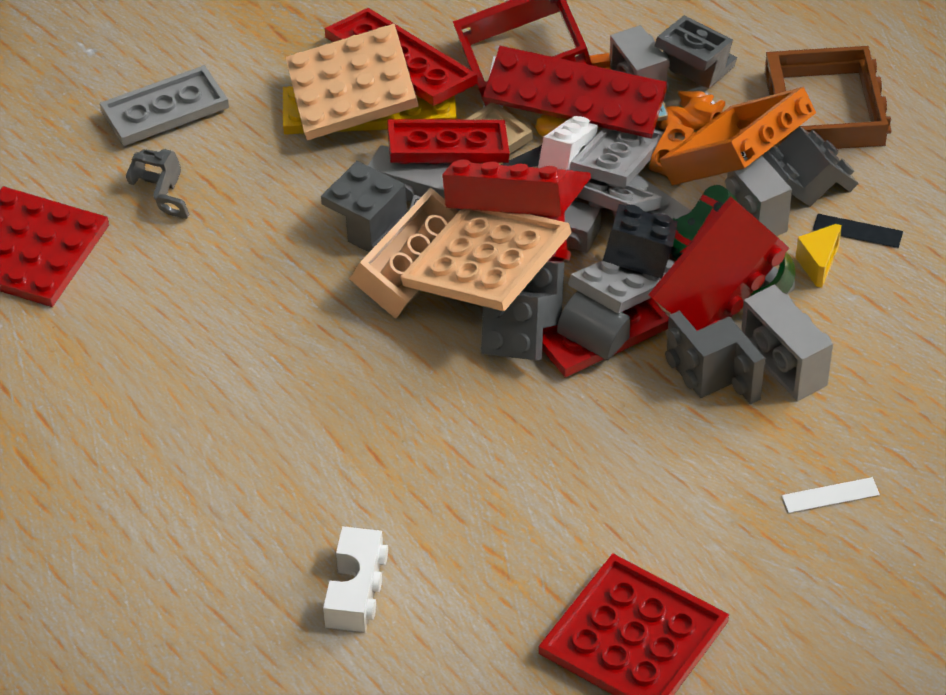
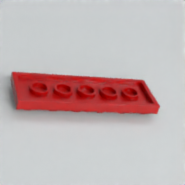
(431, 71)
(575, 89)

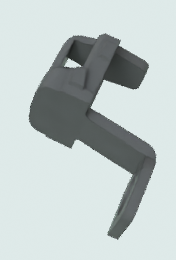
(167, 179)

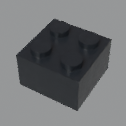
(640, 240)

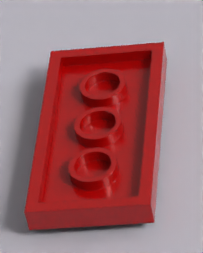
(447, 141)
(569, 357)

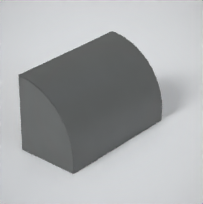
(594, 325)

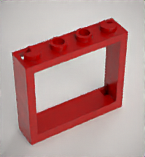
(510, 16)

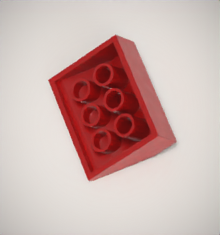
(511, 188)
(720, 267)

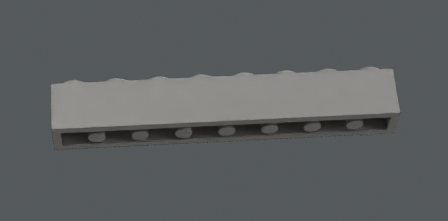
(420, 177)

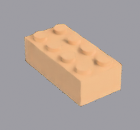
(382, 267)

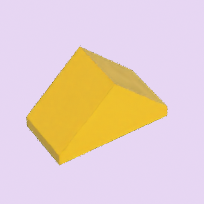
(817, 251)

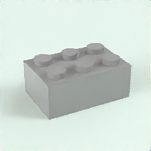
(790, 342)

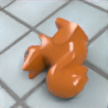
(696, 110)

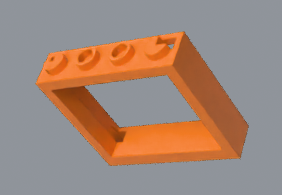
(742, 127)

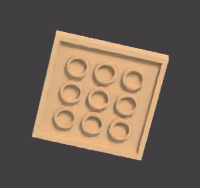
(351, 82)
(486, 256)

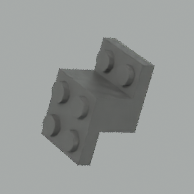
(697, 51)
(809, 165)
(369, 202)
(520, 327)
(715, 357)

